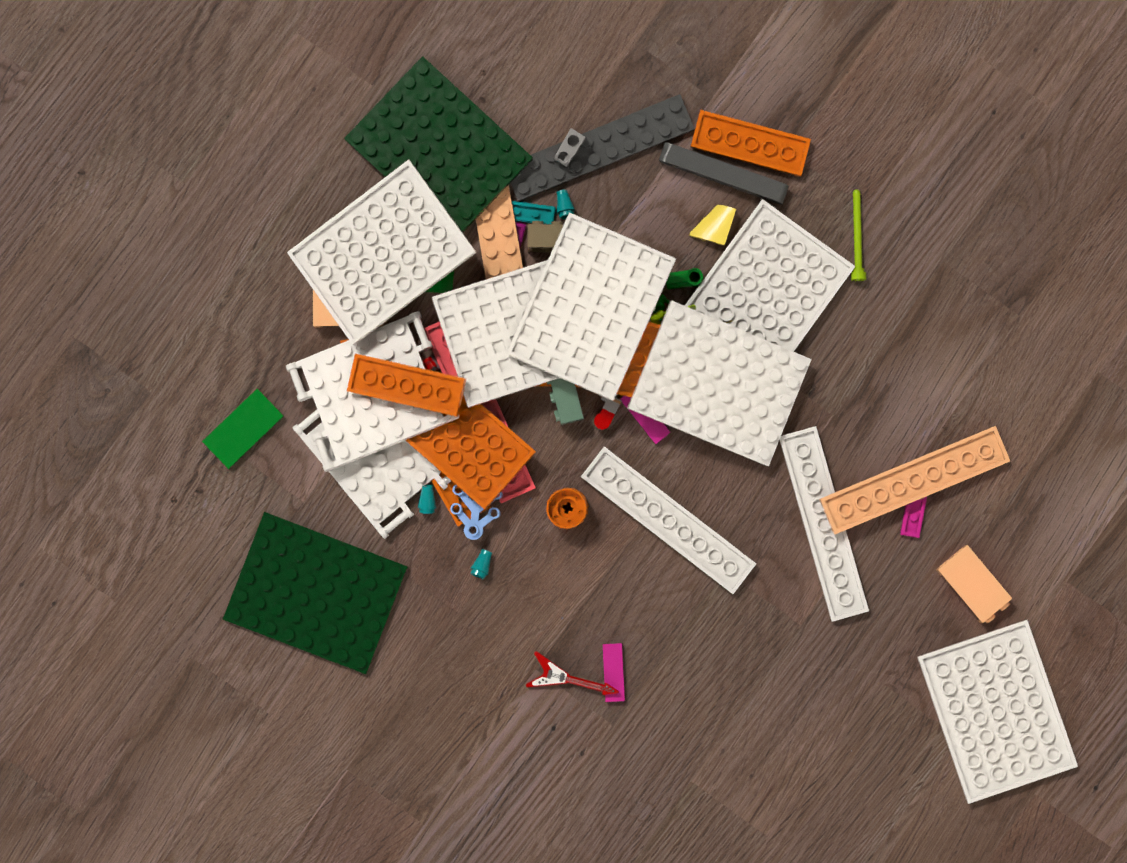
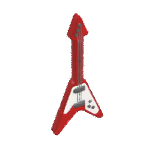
(555, 675)

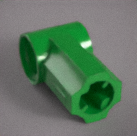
(681, 279)

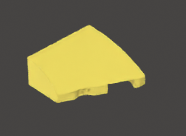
(715, 225)

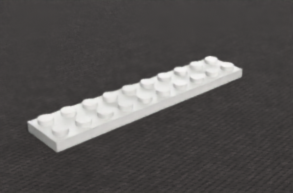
(668, 520)
(830, 552)

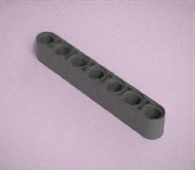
(723, 173)

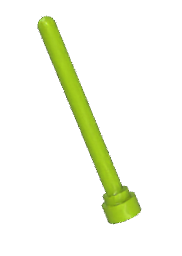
(858, 272)

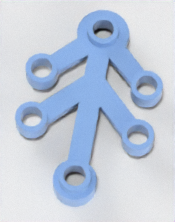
(475, 509)

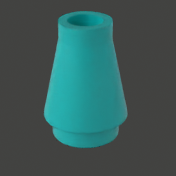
(564, 204)
(427, 500)
(481, 565)

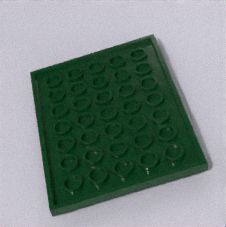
(446, 139)
(315, 593)

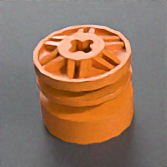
(557, 513)

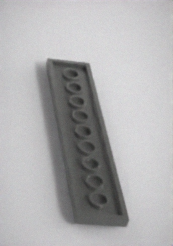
(605, 146)

